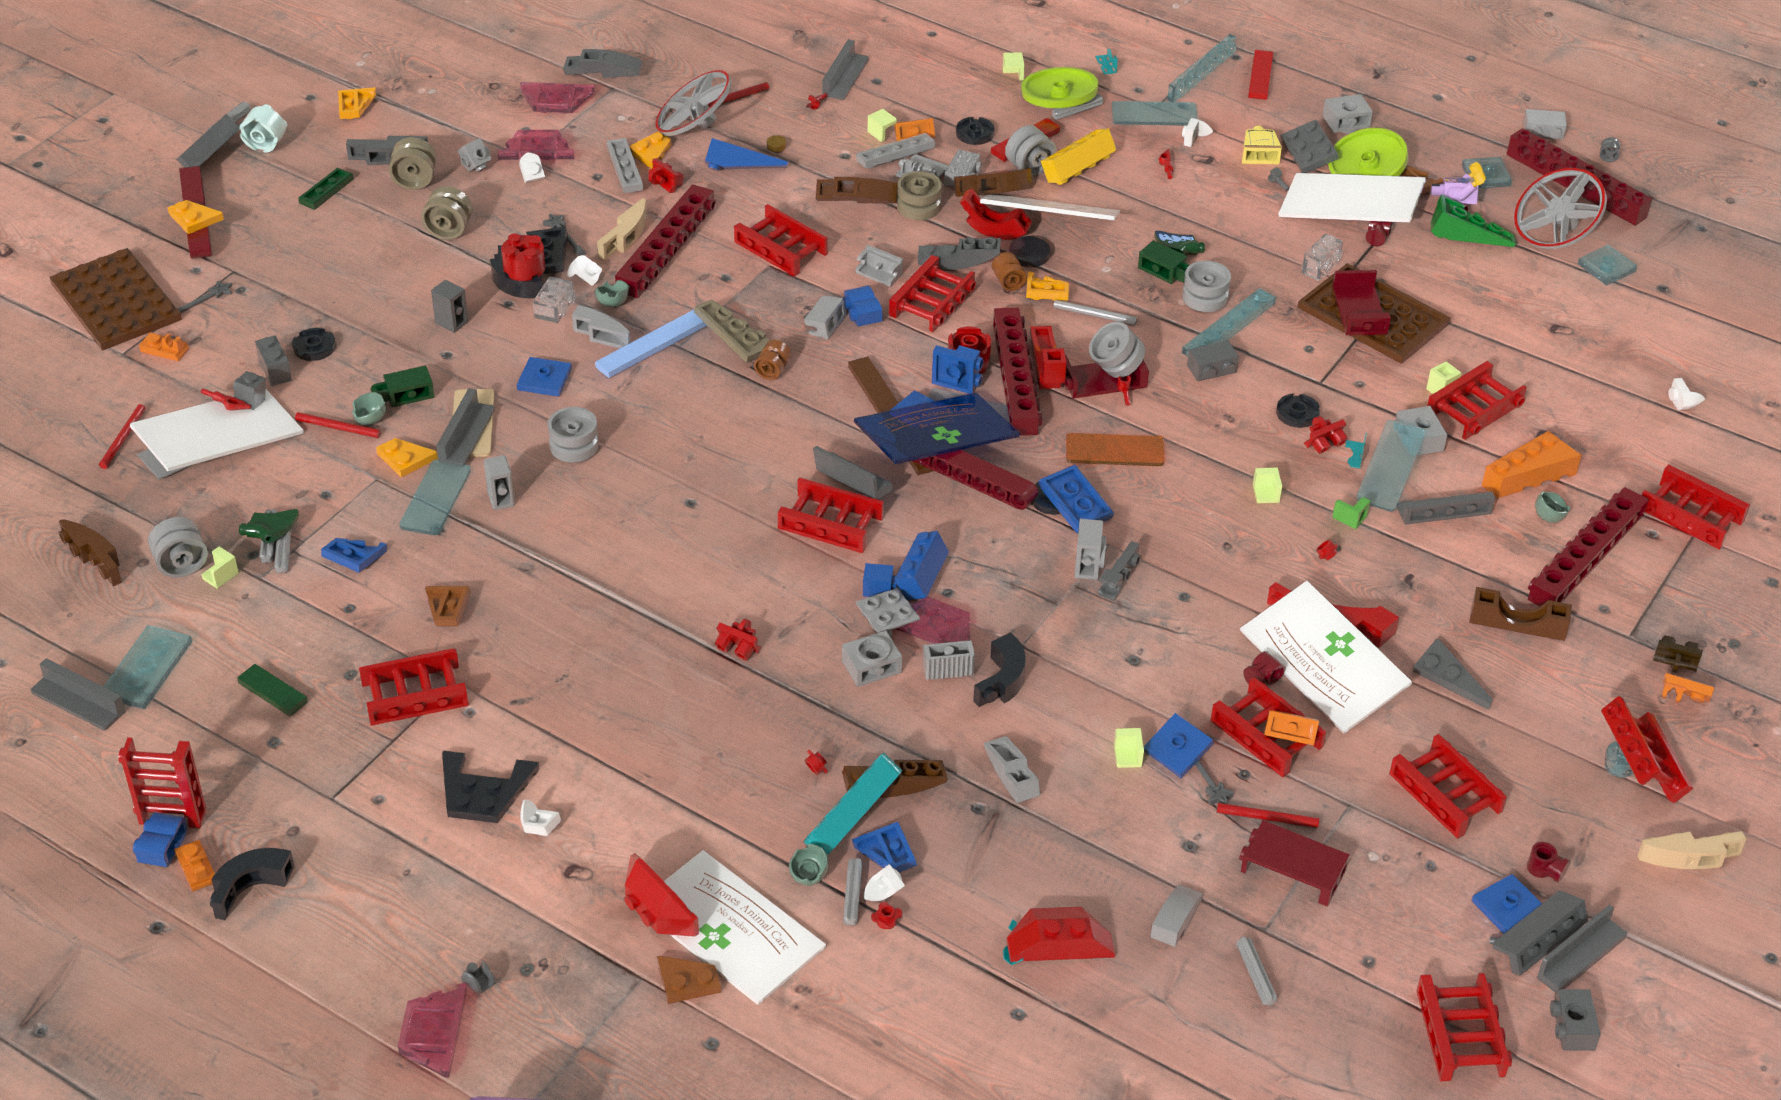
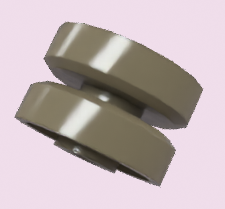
(412, 163)
(919, 195)
(447, 212)

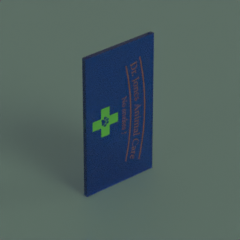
(936, 428)

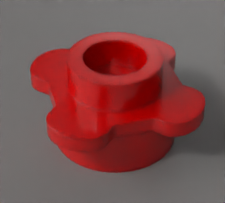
(816, 762)
(886, 916)

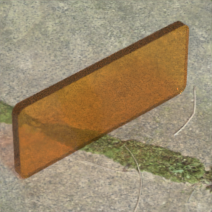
(1114, 449)

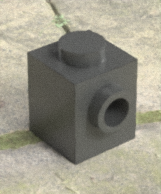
(250, 389)

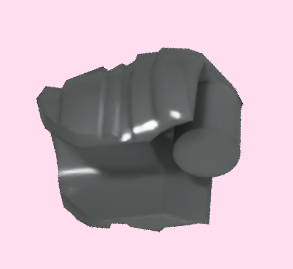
(479, 978)

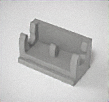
(879, 266)
(826, 316)

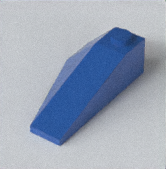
(730, 156)

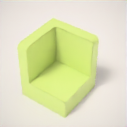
(1013, 64)
(879, 122)
(1442, 376)
(1267, 485)
(223, 570)
(1128, 747)

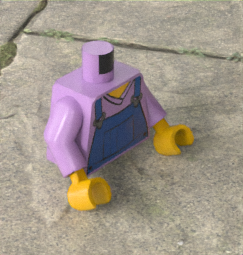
(1463, 188)

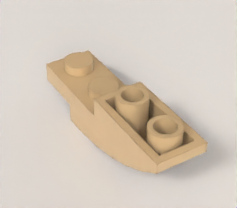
(626, 233)
(1685, 852)

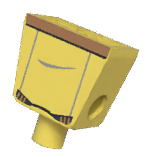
(1261, 147)

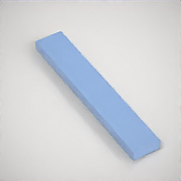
(649, 344)

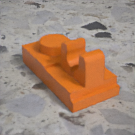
(915, 127)
(164, 346)
(1697, 691)
(1291, 727)
(195, 865)

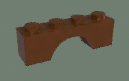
(1547, 621)

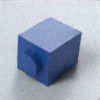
(878, 579)

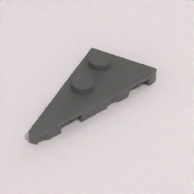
(1445, 670)

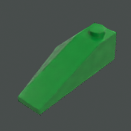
(1457, 224)

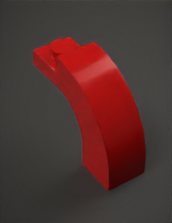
(993, 223)

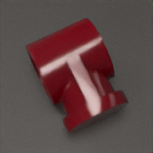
(1378, 232)
(1265, 668)
(1546, 862)

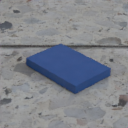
(1075, 497)

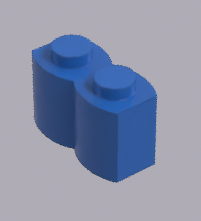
(862, 306)
(159, 839)

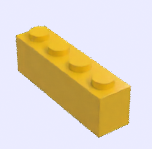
(1078, 156)

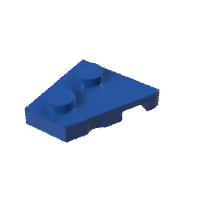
(352, 553)
(887, 847)

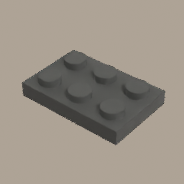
(1309, 146)

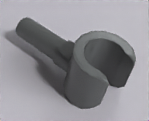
(1276, 175)

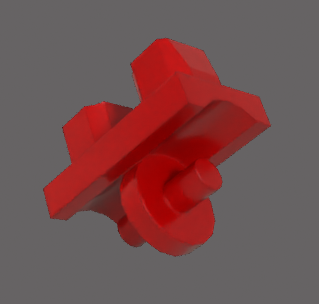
(665, 176)
(1322, 431)
(738, 634)

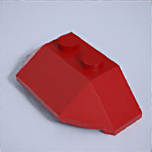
(657, 901)
(1059, 935)

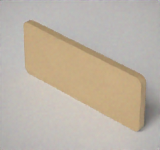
(485, 396)

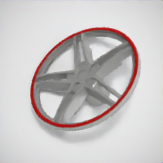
(696, 105)
(1560, 210)

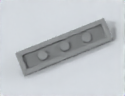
(895, 150)
(624, 165)

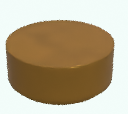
(776, 143)

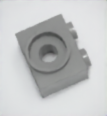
(1347, 113)
(1425, 419)
(1090, 549)
(871, 658)

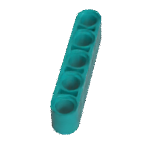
(854, 804)

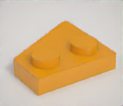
(354, 102)
(650, 148)
(194, 216)
(1046, 289)
(405, 456)

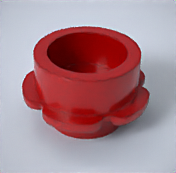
(1327, 550)

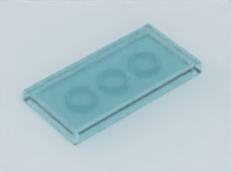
(147, 665)

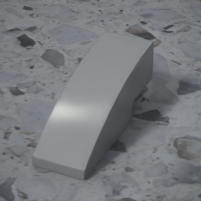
(600, 327)
(1012, 769)
(1176, 915)

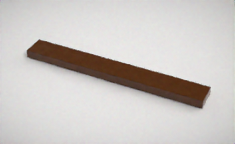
(877, 393)

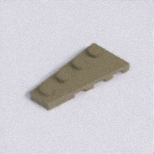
(734, 332)

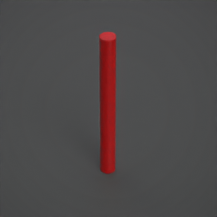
(743, 93)
(339, 425)
(121, 437)
(1267, 815)

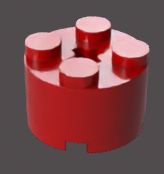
(523, 256)
(972, 338)

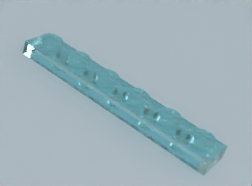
(1201, 68)
(1233, 320)

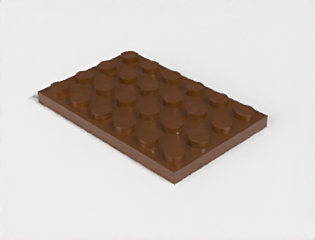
(115, 298)
(1410, 323)

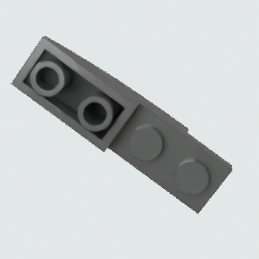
(609, 63)
(374, 151)
(966, 254)

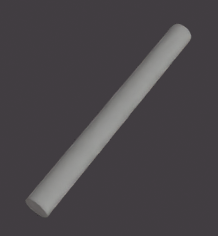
(1095, 312)

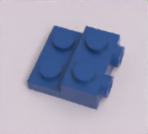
(957, 368)

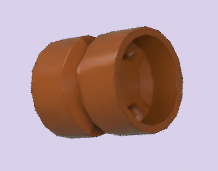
(1009, 271)
(772, 359)

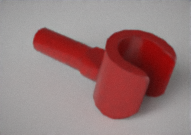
(815, 101)
(1124, 387)

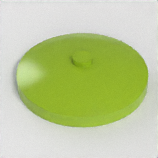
(1059, 87)
(1370, 153)

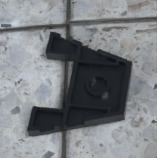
(482, 796)

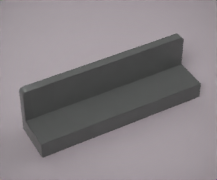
(843, 72)
(209, 142)
(464, 430)
(851, 474)
(1446, 508)
(78, 695)
(1542, 931)
(1581, 951)

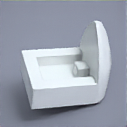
(1195, 128)
(531, 167)
(585, 269)
(1682, 397)
(536, 820)
(883, 884)

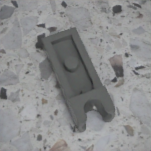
(1120, 572)

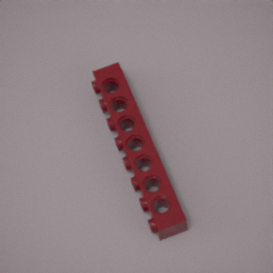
(1545, 157)
(666, 239)
(1016, 371)
(1588, 548)

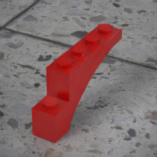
(1048, 359)
(1374, 623)

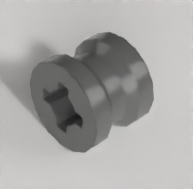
(1608, 154)

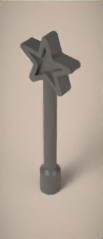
(558, 221)
(217, 290)
(1217, 793)

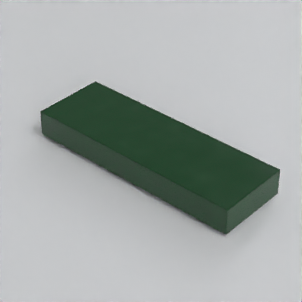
(325, 188)
(272, 690)

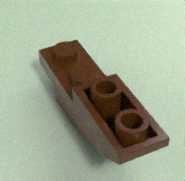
(994, 182)
(856, 189)
(91, 547)
(914, 778)

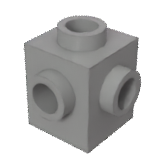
(474, 155)

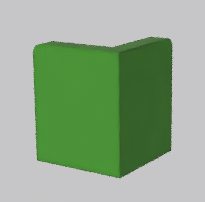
(1351, 515)

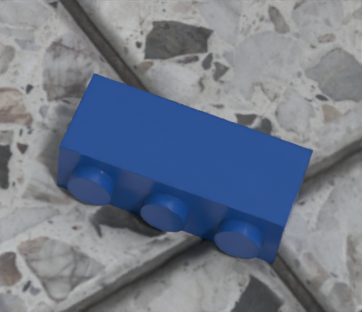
(921, 565)

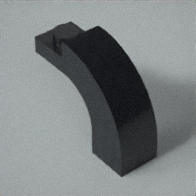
(521, 289)
(1011, 659)
(249, 869)

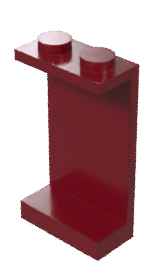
(1359, 303)
(1092, 380)
(1296, 858)

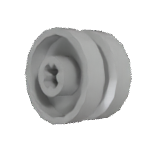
(1028, 148)
(1206, 286)
(1117, 349)
(573, 434)
(177, 547)

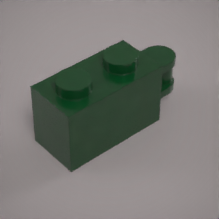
(1163, 262)
(405, 386)

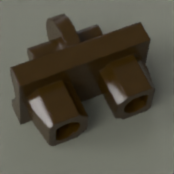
(1678, 655)

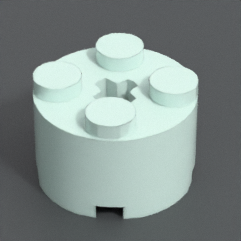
(262, 128)

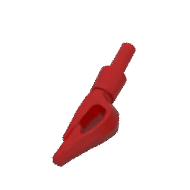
(1165, 160)
(230, 403)

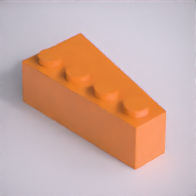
(1530, 465)

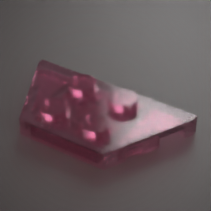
(555, 97)
(544, 143)
(938, 622)
(432, 1029)

